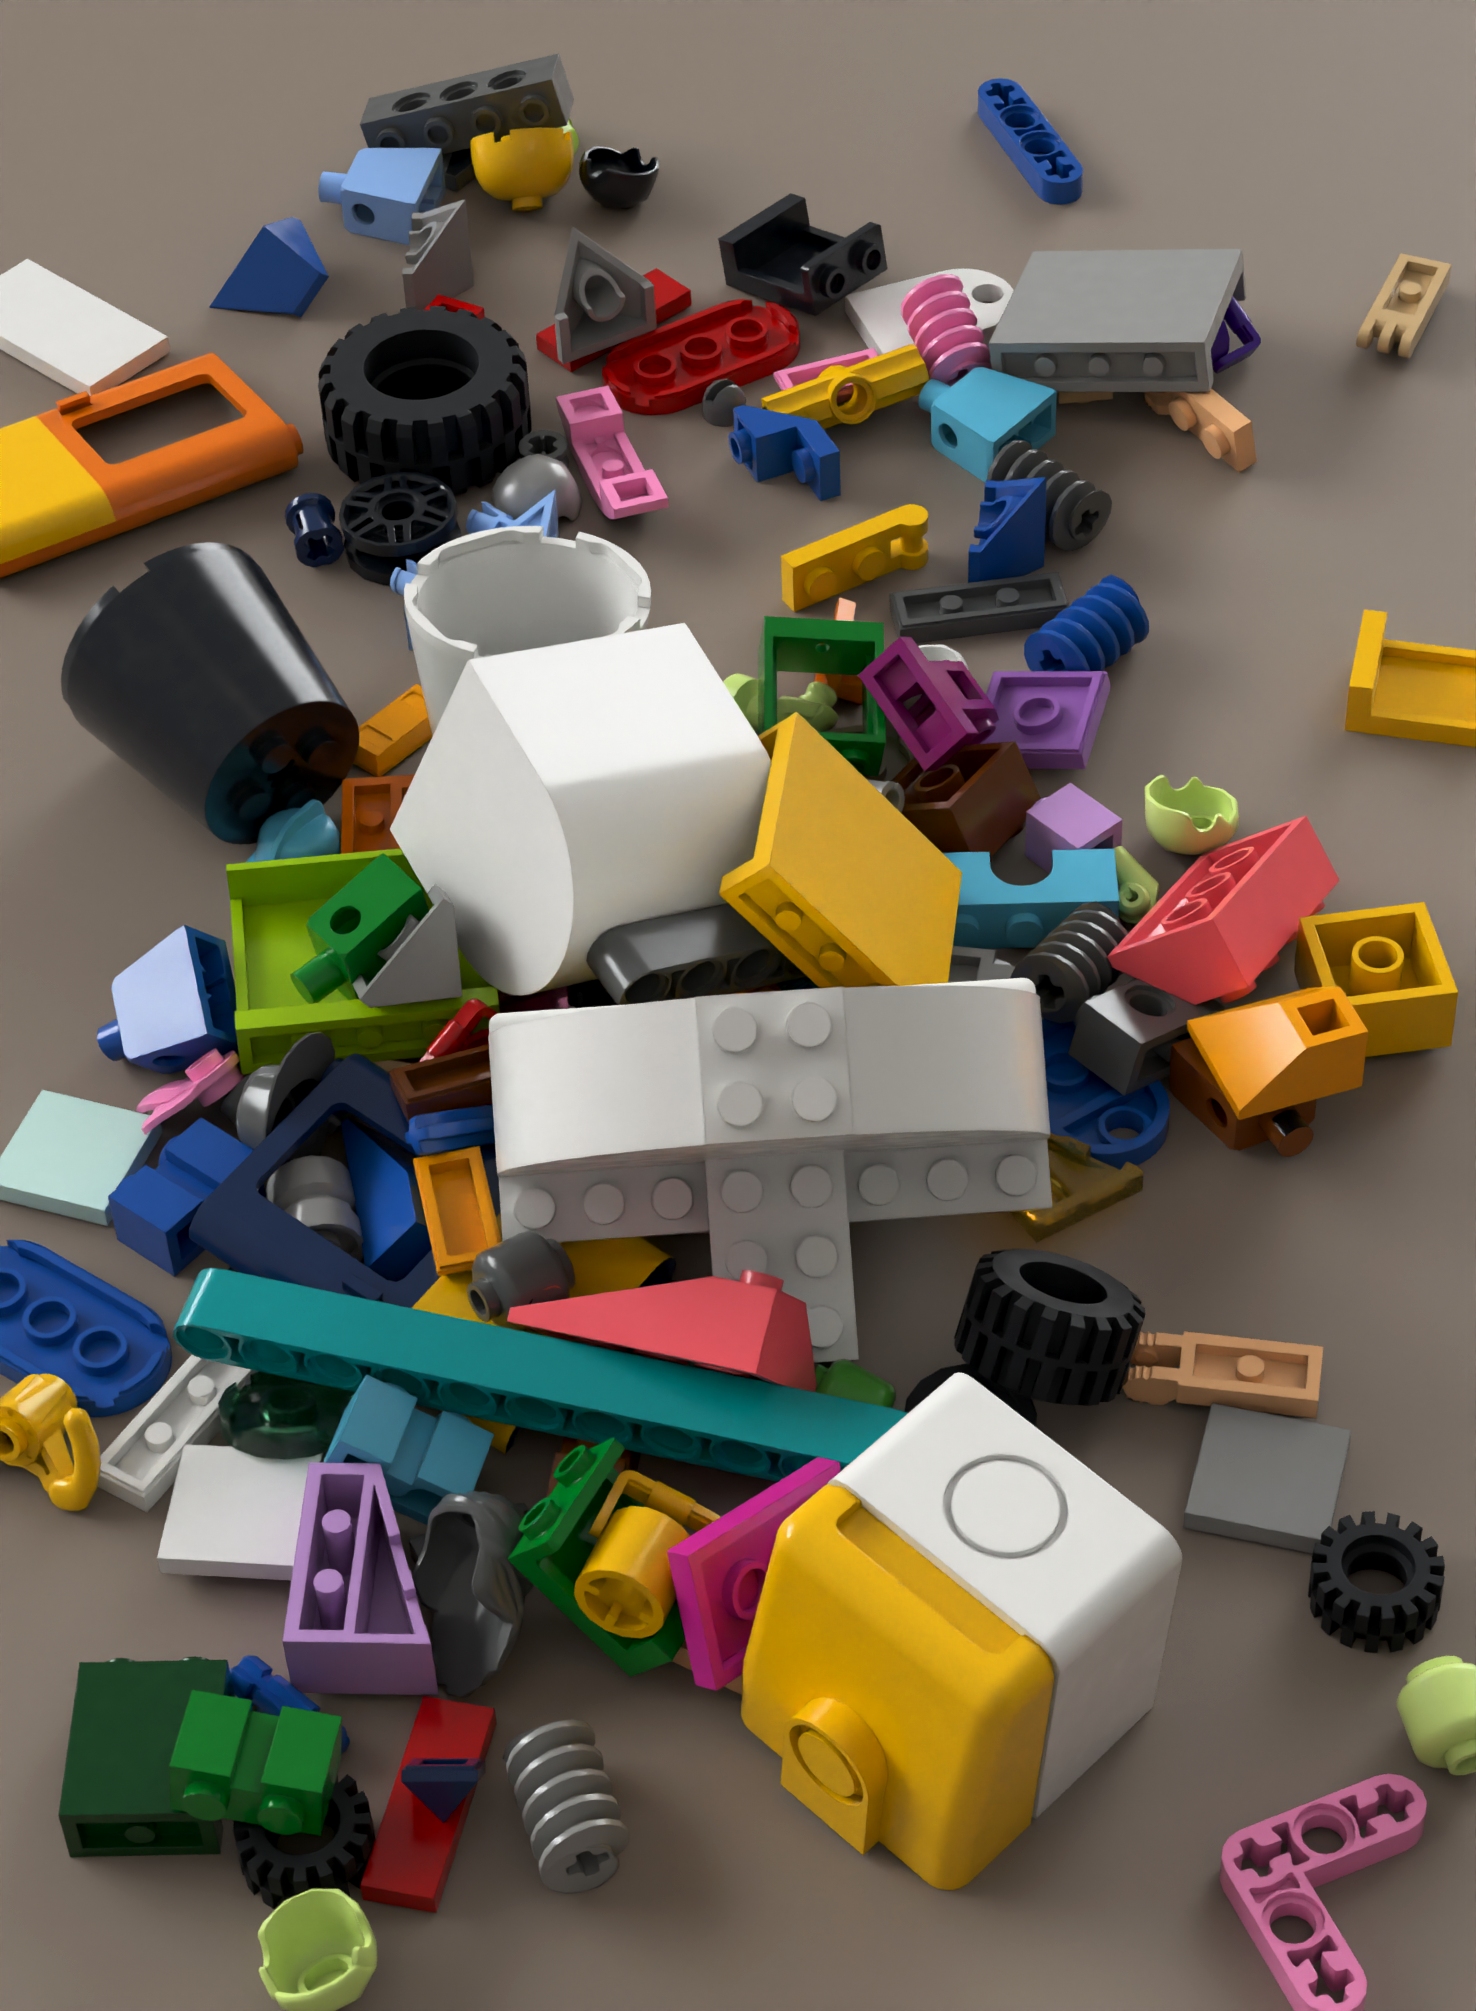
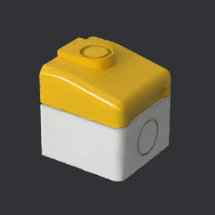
(955, 1634)

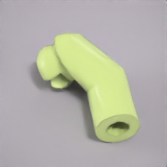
(1137, 887)

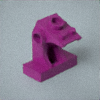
(946, 715)

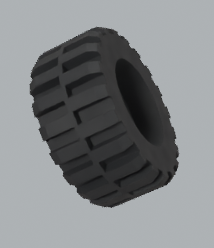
(425, 397)

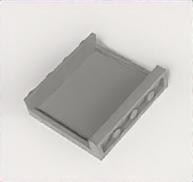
(1118, 319)

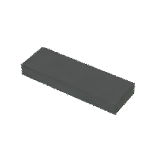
(977, 607)

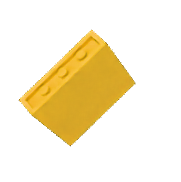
(843, 873)

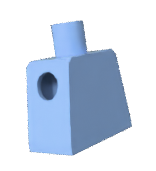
(385, 190)

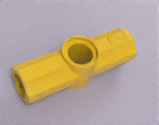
(875, 384)

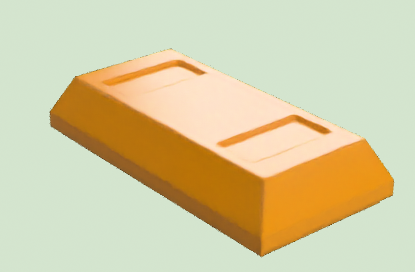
(393, 733)
(456, 1208)

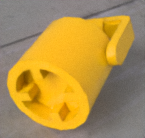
(628, 1573)

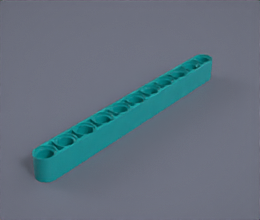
(524, 1377)

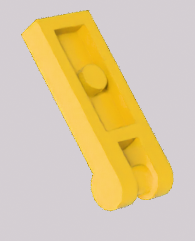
(855, 556)

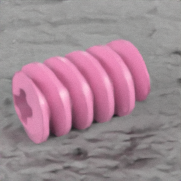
(944, 328)

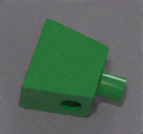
(356, 927)

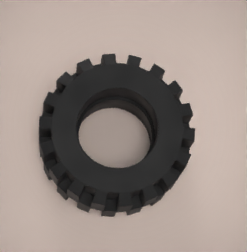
(1049, 1327)

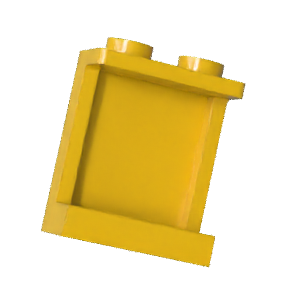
(1411, 688)

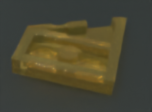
(1078, 1187)

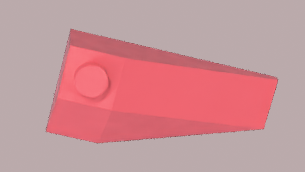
(714, 1321)

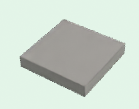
(1266, 1478)

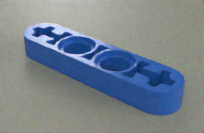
(1007, 105)

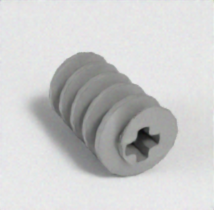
(566, 1805)

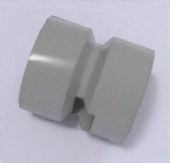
(321, 1197)

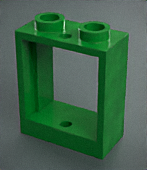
(847, 650)

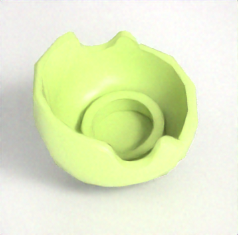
(1189, 817)
(317, 1951)

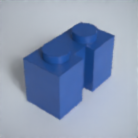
(158, 1205)

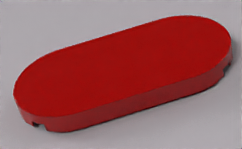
(678, 361)

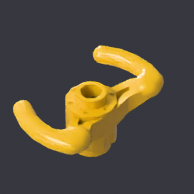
(32, 1437)

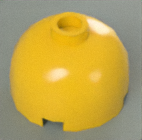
(523, 165)

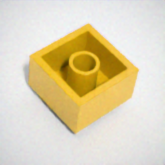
(1388, 970)

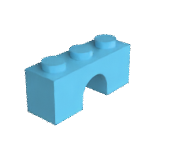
(1015, 916)

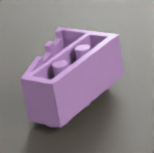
(351, 1593)

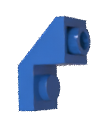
(784, 443)

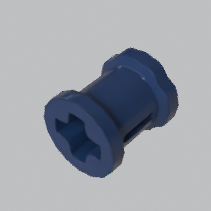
(312, 522)

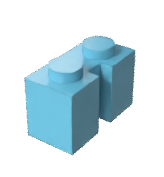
(417, 1452)

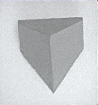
(439, 255)
(599, 301)
(419, 961)

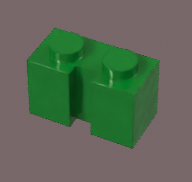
(255, 1764)

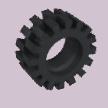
(1368, 1614)
(330, 1867)

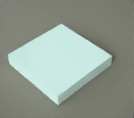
(73, 1156)

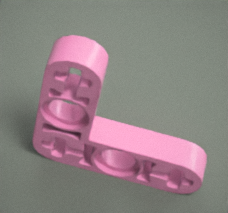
(1300, 1870)

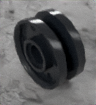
(395, 521)

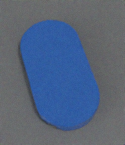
(78, 1329)

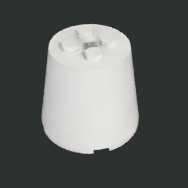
(515, 594)

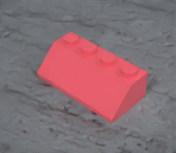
(1229, 915)

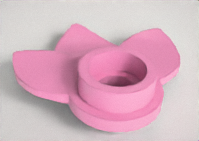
(207, 1081)

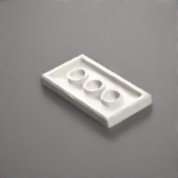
(72, 331)

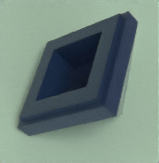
(442, 1781)

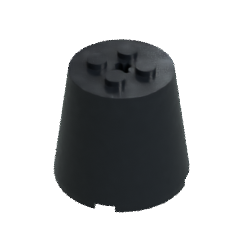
(211, 691)

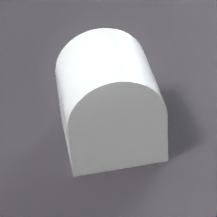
(581, 799)

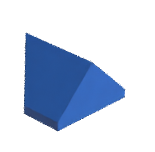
(275, 273)
(1009, 530)

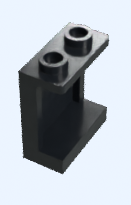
(796, 263)

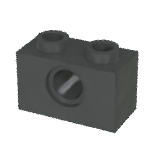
(1130, 1033)

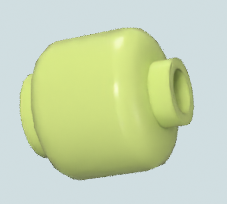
(1441, 1713)

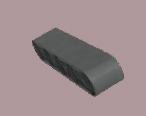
(687, 957)

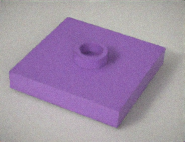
(1049, 714)

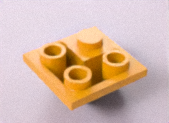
(1283, 1049)

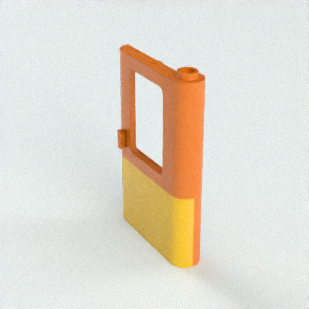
(67, 497)

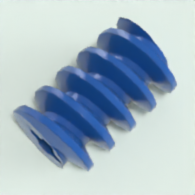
(1090, 631)

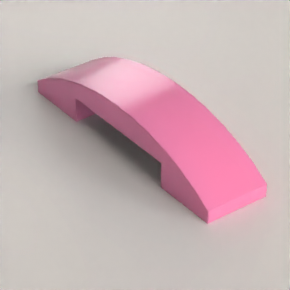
(606, 456)

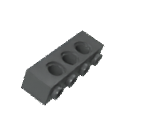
(471, 105)

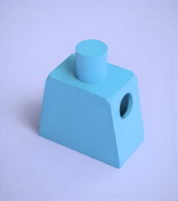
(986, 414)

